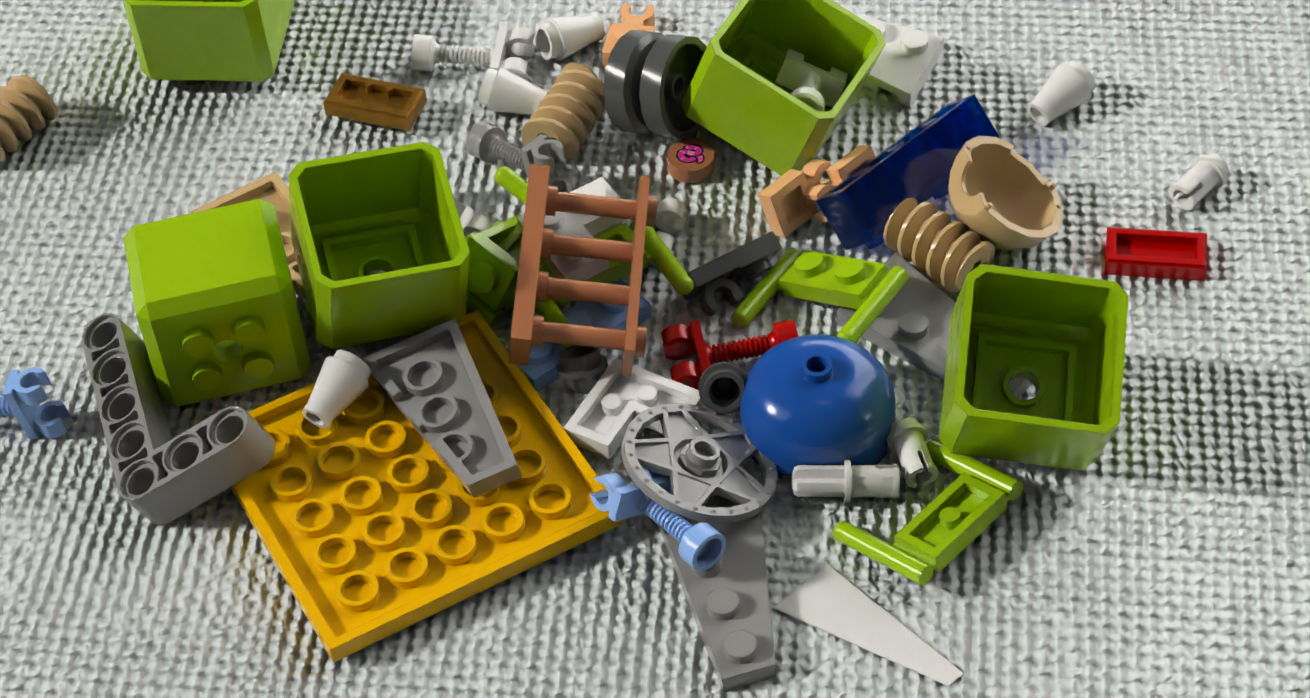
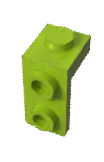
(491, 269)

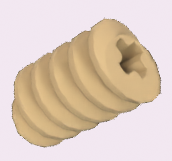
(21, 107)
(568, 109)
(935, 243)

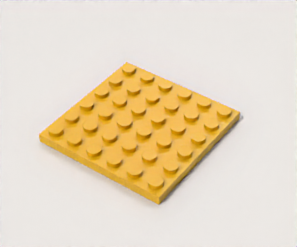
(384, 530)

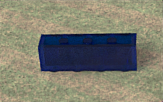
(909, 168)

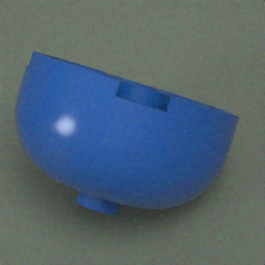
(818, 404)

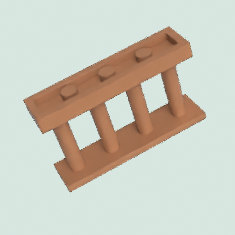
(536, 285)

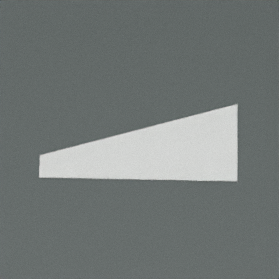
(846, 612)

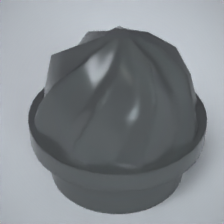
(581, 367)
(722, 387)

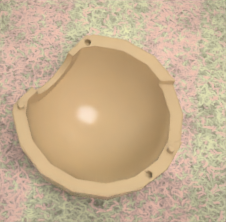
(1002, 195)

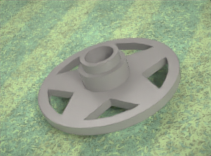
(697, 463)

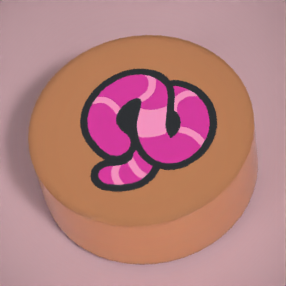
(691, 160)

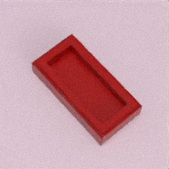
(1156, 254)

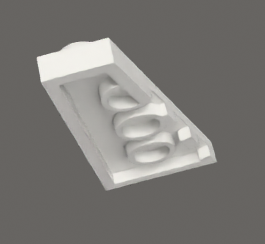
(904, 60)

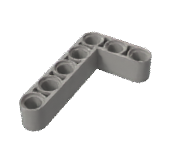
(150, 468)

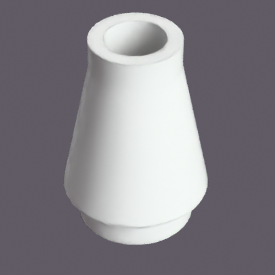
(566, 35)
(1064, 90)
(509, 93)
(337, 386)

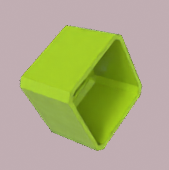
(208, 38)
(736, 77)
(383, 214)
(216, 302)
(1042, 328)

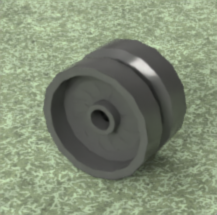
(648, 82)

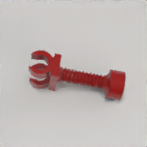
(683, 341)

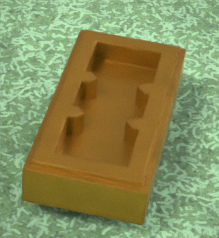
(375, 102)

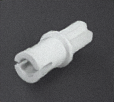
(846, 481)

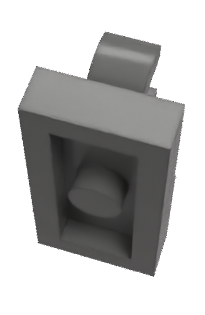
(717, 275)

